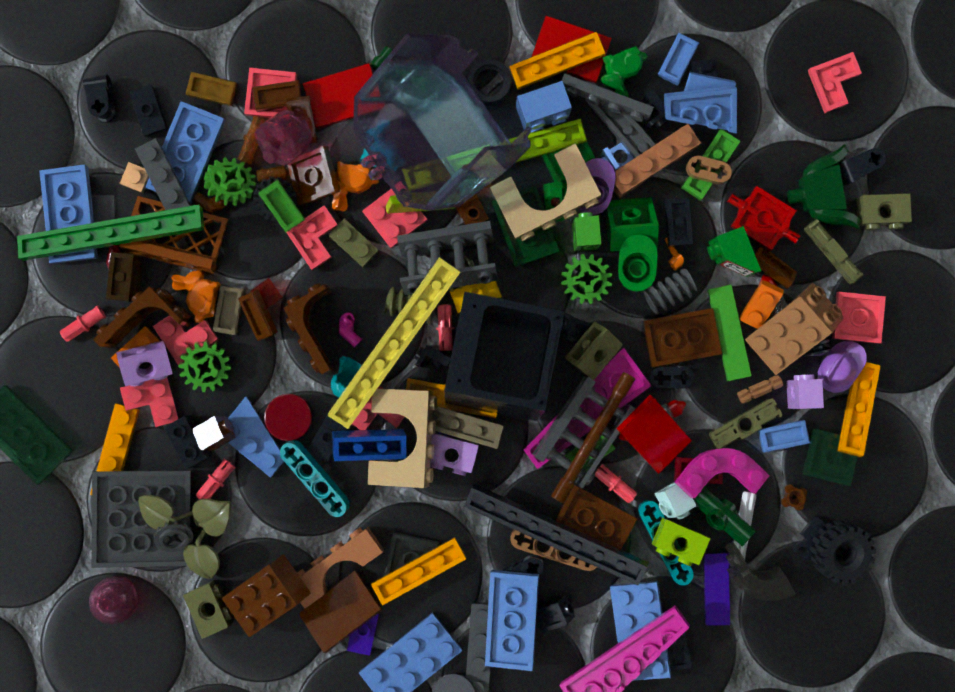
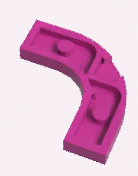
(717, 461)

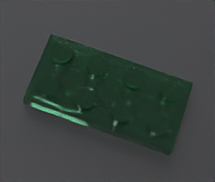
(28, 438)

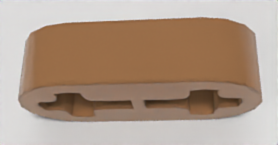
(710, 164)

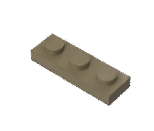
(468, 427)

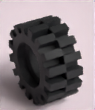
(260, 204)

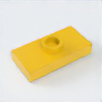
(490, 289)

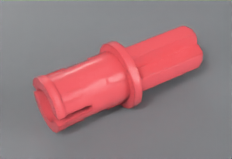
(82, 323)
(445, 327)
(215, 480)
(615, 483)

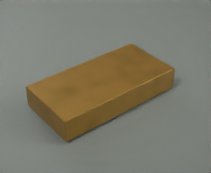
(211, 89)

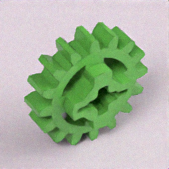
(229, 181)
(600, 276)
(195, 362)

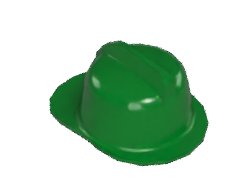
(637, 262)

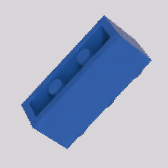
(369, 445)

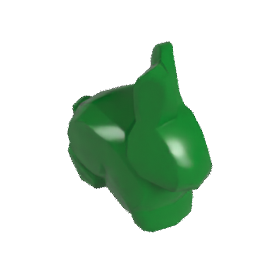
(622, 67)

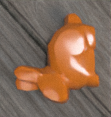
(350, 179)
(201, 293)

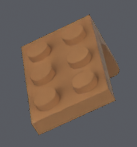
(795, 329)

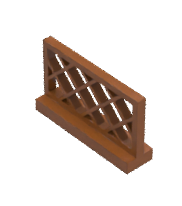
(174, 255)

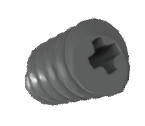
(670, 290)

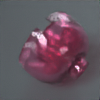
(113, 600)

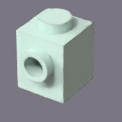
(674, 502)

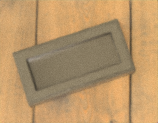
(228, 310)

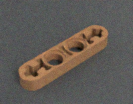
(552, 553)

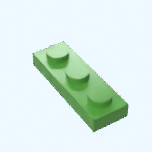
(719, 149)

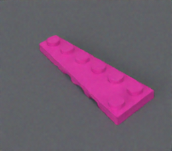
(604, 385)
(628, 658)

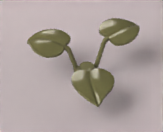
(207, 513)

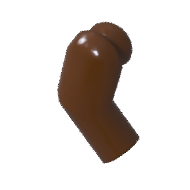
(208, 203)

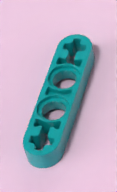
(318, 475)
(650, 529)

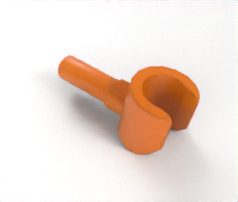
(677, 259)

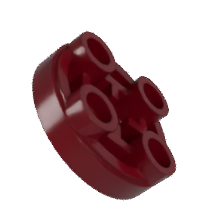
(288, 417)

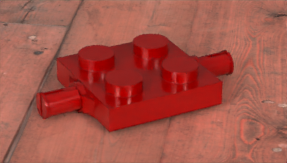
(764, 218)

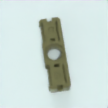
(833, 252)
(758, 416)

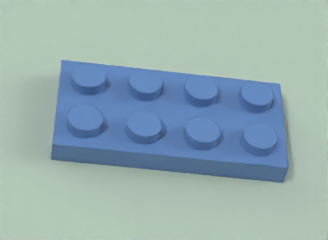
(191, 145)
(67, 204)
(633, 609)
(511, 620)
(412, 658)

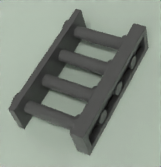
(445, 239)
(559, 430)

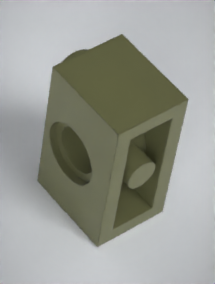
(897, 206)
(594, 350)
(205, 622)

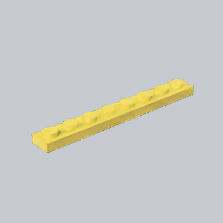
(393, 343)

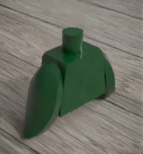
(823, 191)

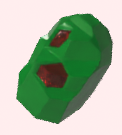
(554, 195)

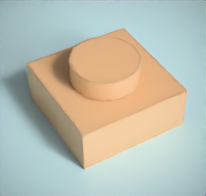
(135, 177)

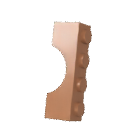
(655, 159)
(360, 549)

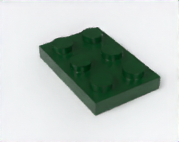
(536, 247)

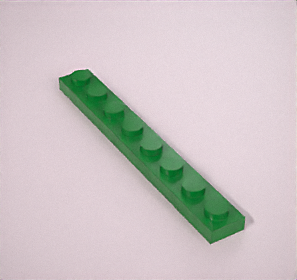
(110, 232)

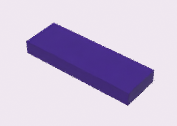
(716, 589)

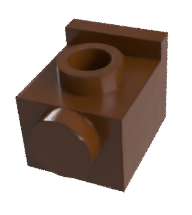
(472, 204)

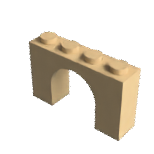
(580, 192)
(414, 469)

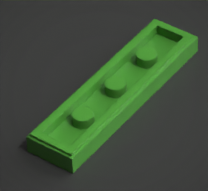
(729, 333)

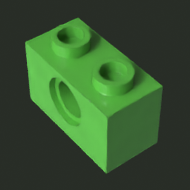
(586, 232)

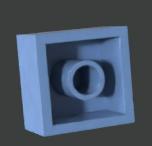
(544, 107)

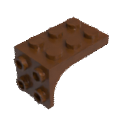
(129, 318)
(298, 321)

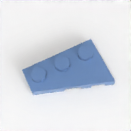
(254, 438)

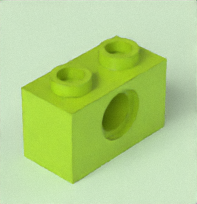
(694, 542)

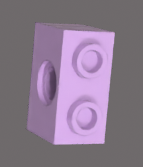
(131, 359)
(805, 392)
(466, 450)

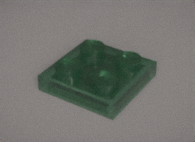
(826, 461)

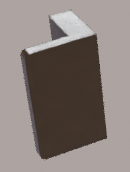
(124, 276)

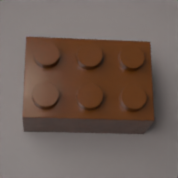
(266, 595)

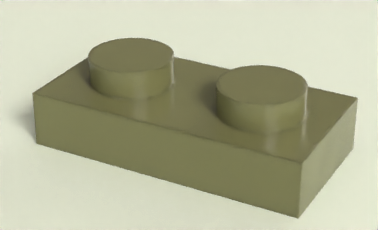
(353, 243)

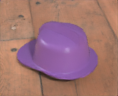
(604, 177)
(842, 366)

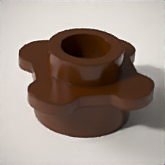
(800, 495)

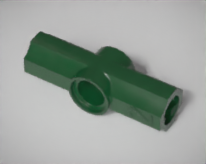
(723, 515)

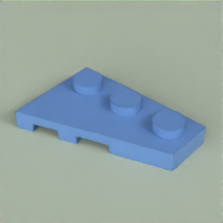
(704, 107)

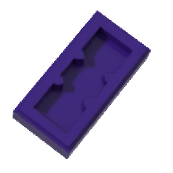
(362, 639)

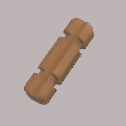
(760, 389)

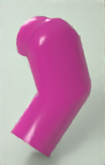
(346, 329)

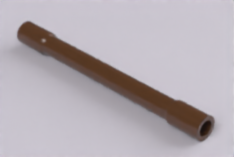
(567, 481)

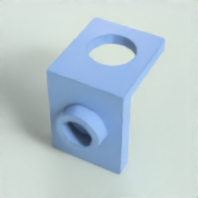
(608, 155)

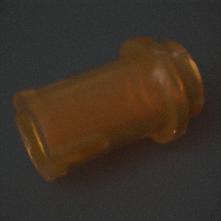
(278, 171)

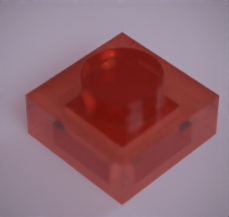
(268, 292)

